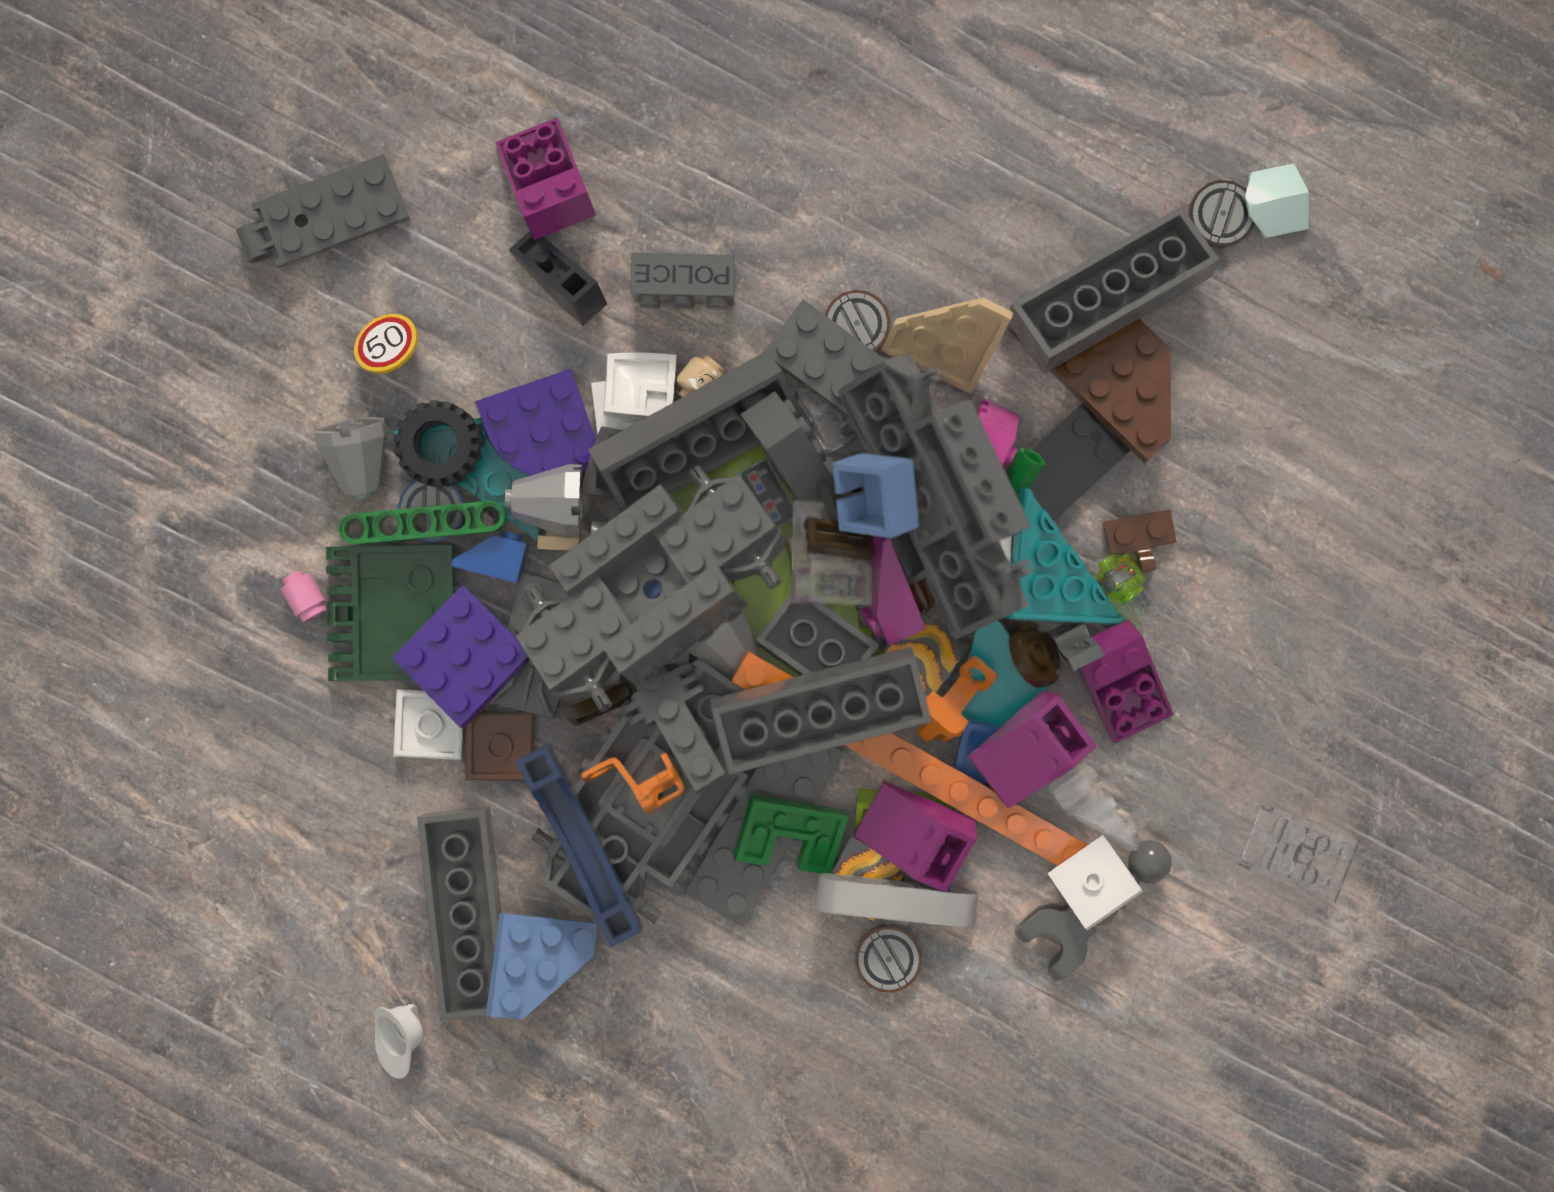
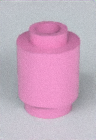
(303, 596)

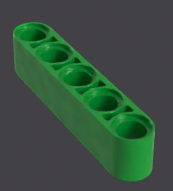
(408, 517)

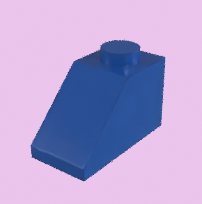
(496, 557)

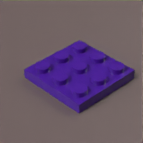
(462, 656)

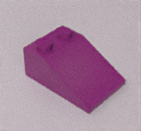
(892, 609)

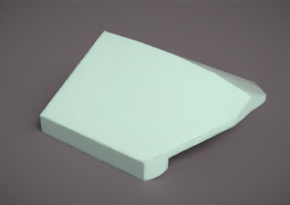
(1278, 201)

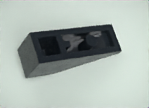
(560, 277)

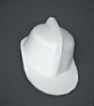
(396, 1036)

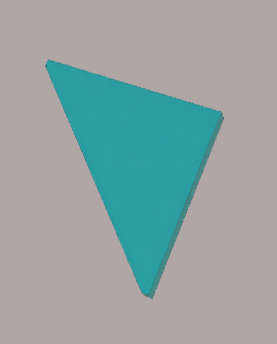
(490, 477)
(1059, 582)
(1009, 690)

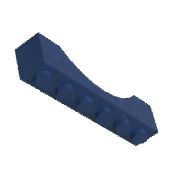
(581, 844)

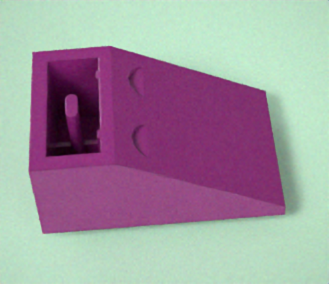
(545, 179)
(1125, 683)
(1032, 748)
(917, 835)

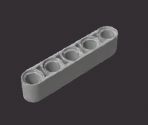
(895, 900)

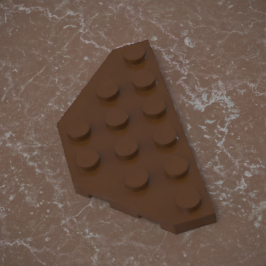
(1125, 386)

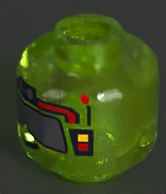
(1120, 578)

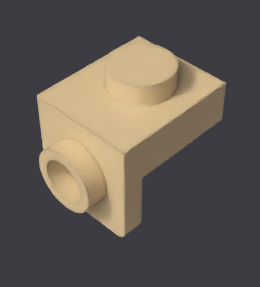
(556, 542)

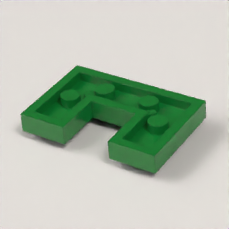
(816, 825)

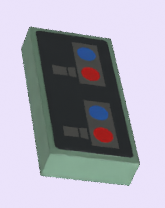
(769, 491)

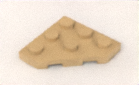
(951, 338)

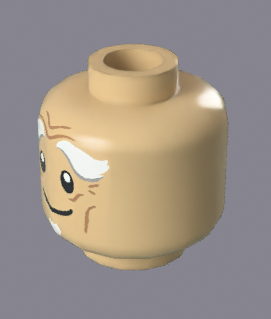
(697, 374)

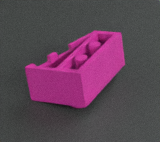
(1001, 429)

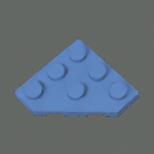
(534, 960)

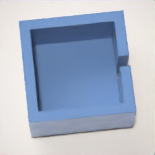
(889, 496)

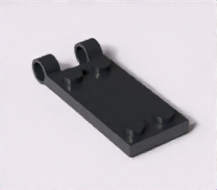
(1074, 460)

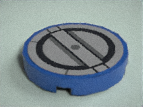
(424, 495)

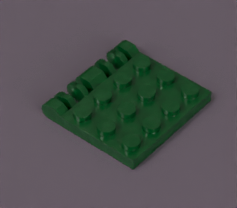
(391, 600)

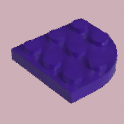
(539, 424)

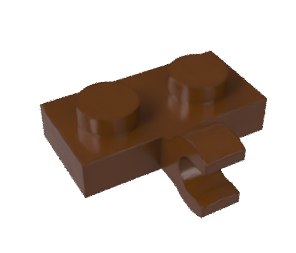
(1140, 534)

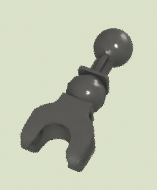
(1146, 865)

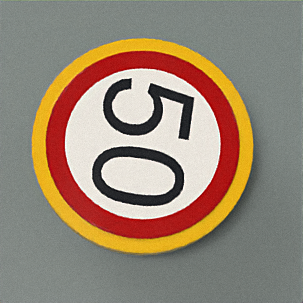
(386, 343)

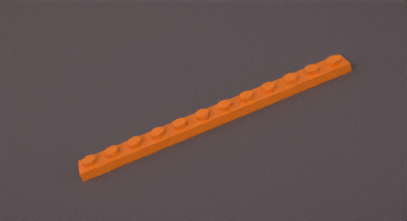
(940, 779)

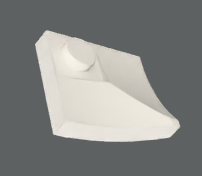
(638, 384)

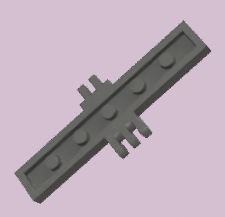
(665, 703)

